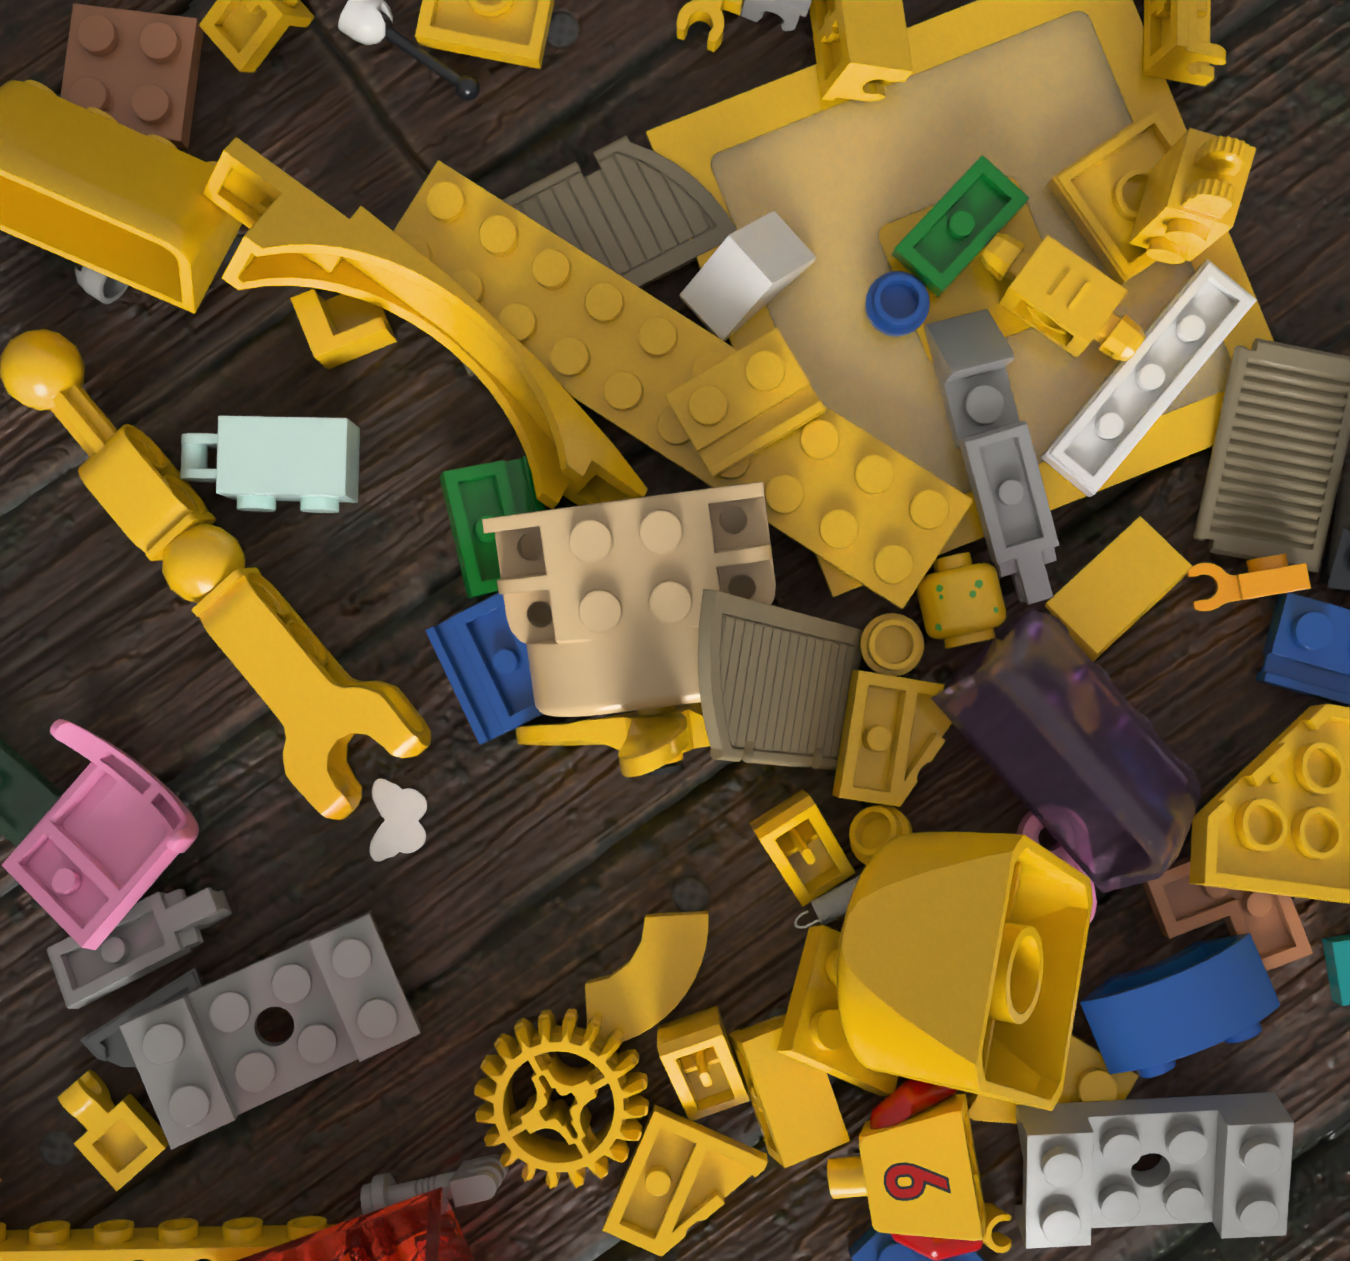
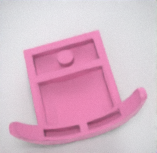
(101, 840)

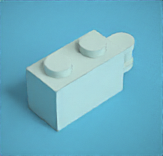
(278, 461)

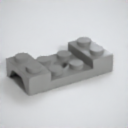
(211, 1063)
(1219, 1164)

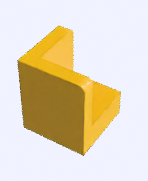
(341, 327)

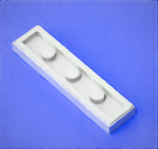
(1150, 380)

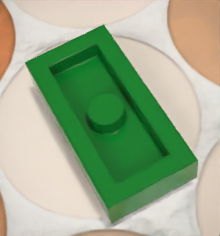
(960, 226)

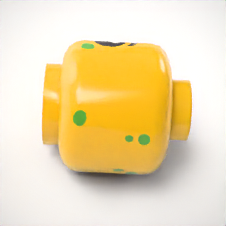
(961, 601)

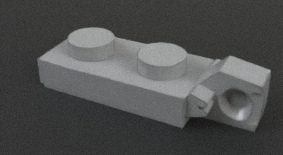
(1012, 506)
(143, 941)

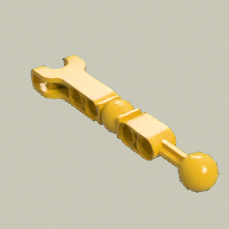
(207, 566)

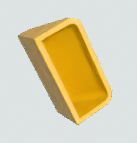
(108, 196)

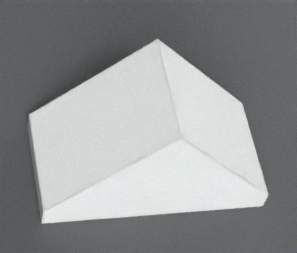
(746, 274)

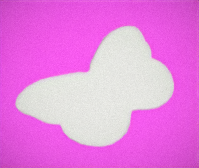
(401, 826)

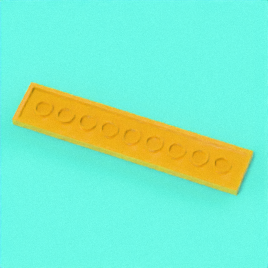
(626, 350)

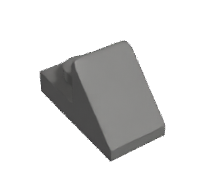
(972, 373)

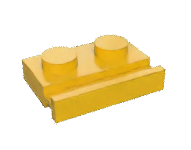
(745, 403)

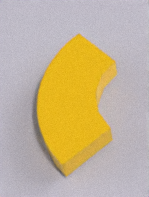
(654, 977)

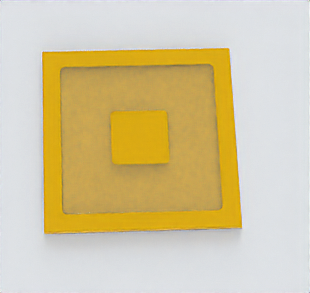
(853, 177)

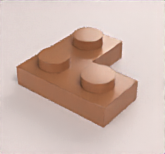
(1267, 917)

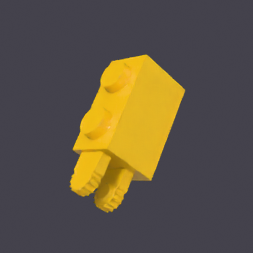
(1192, 196)

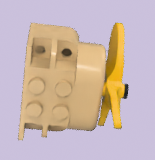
(615, 612)

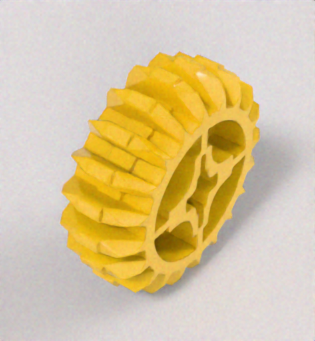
(573, 1122)

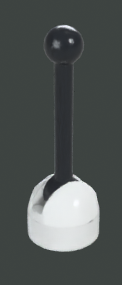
(373, 21)

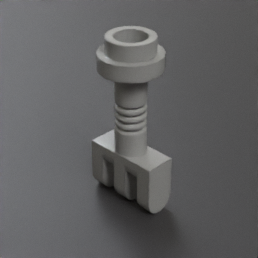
(471, 1183)

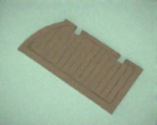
(629, 213)
(773, 682)

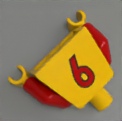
(921, 1174)

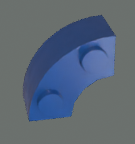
(1180, 1005)

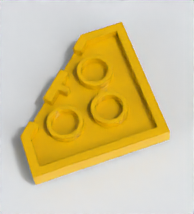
(1283, 816)

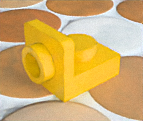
(252, 27)

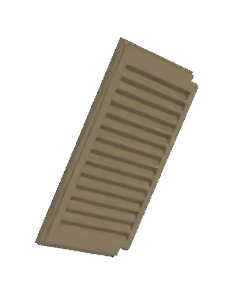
(1277, 454)

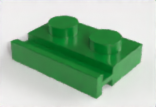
(481, 494)

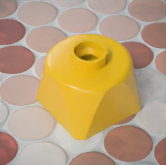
(965, 963)

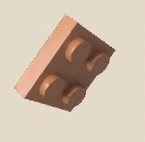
(135, 68)

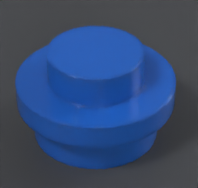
(897, 303)

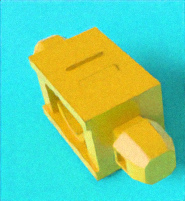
(1062, 296)

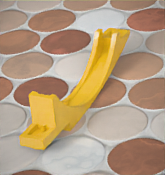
(311, 244)

